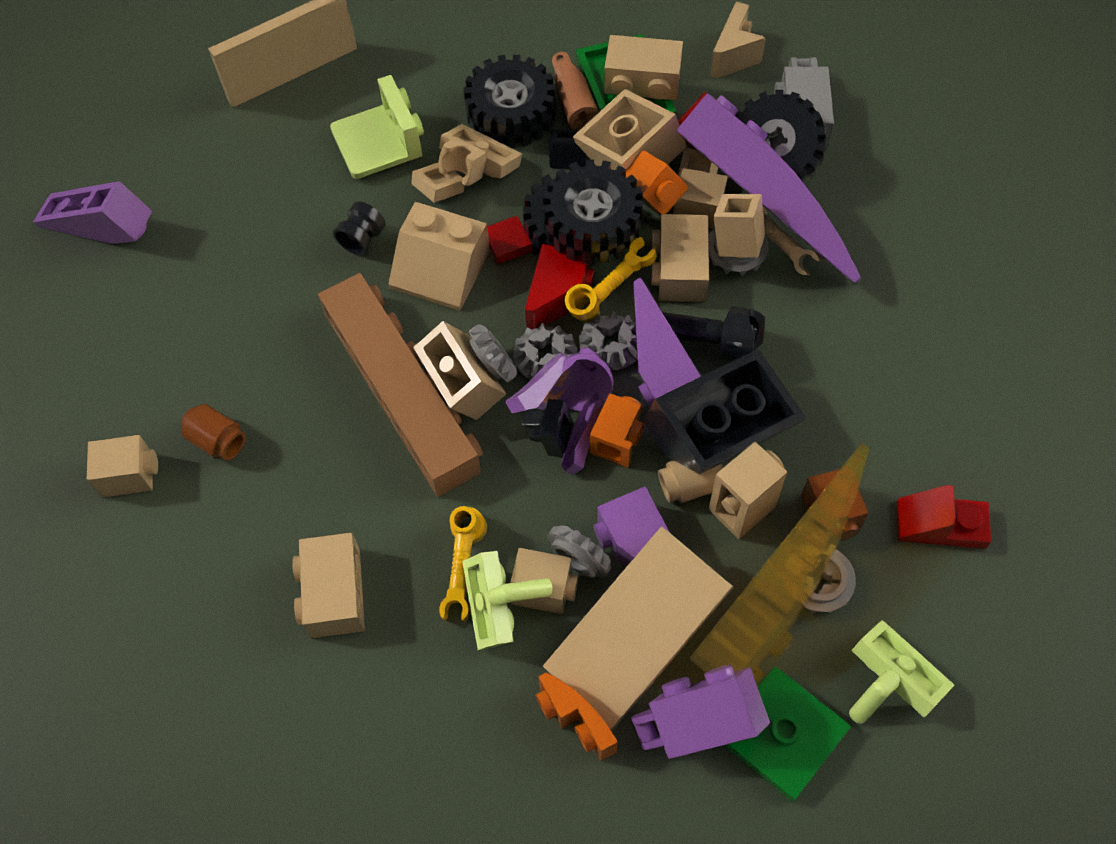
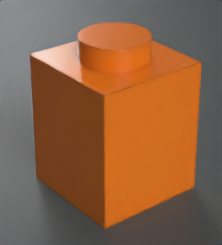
(658, 182)

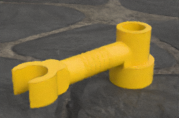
(583, 294)
(462, 548)

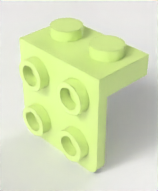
(381, 134)

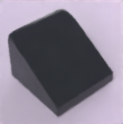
(564, 150)

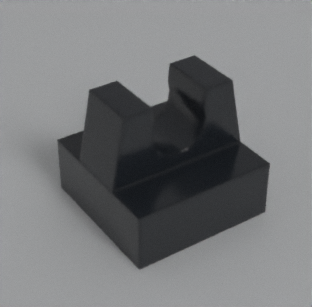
(550, 426)

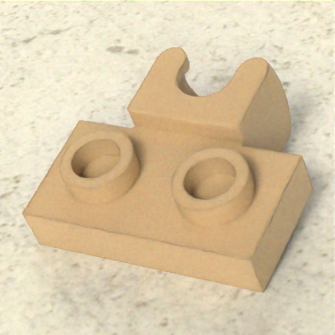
(475, 153)

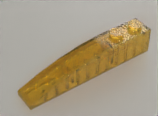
(783, 587)

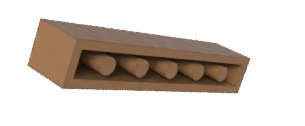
(401, 385)

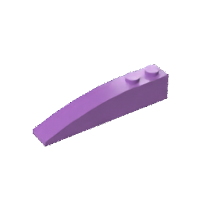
(759, 170)

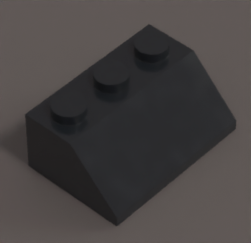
(722, 413)

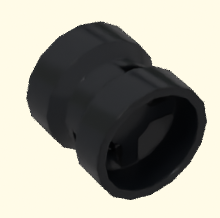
(359, 228)

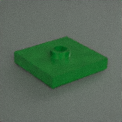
(795, 740)

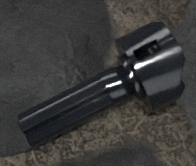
(734, 334)

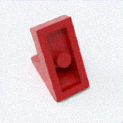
(942, 520)

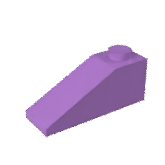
(96, 212)
(660, 354)
(627, 524)

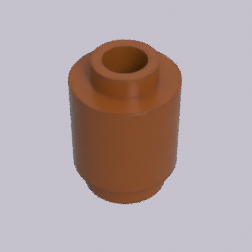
(212, 432)

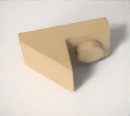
(736, 45)

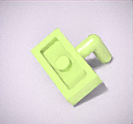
(490, 595)
(899, 670)

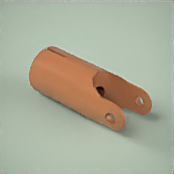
(573, 92)

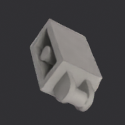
(812, 84)

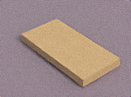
(283, 49)
(638, 626)

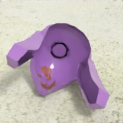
(582, 387)

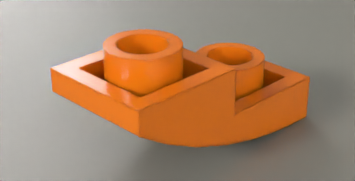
(567, 707)

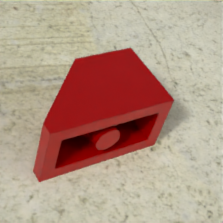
(551, 282)

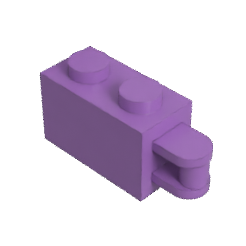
(703, 713)

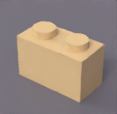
(643, 66)
(682, 258)
(458, 371)
(747, 489)
(329, 585)

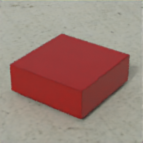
(508, 240)

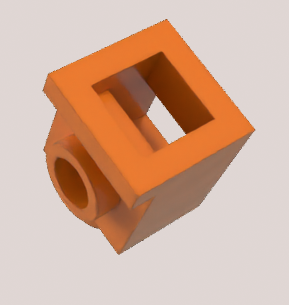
(617, 430)

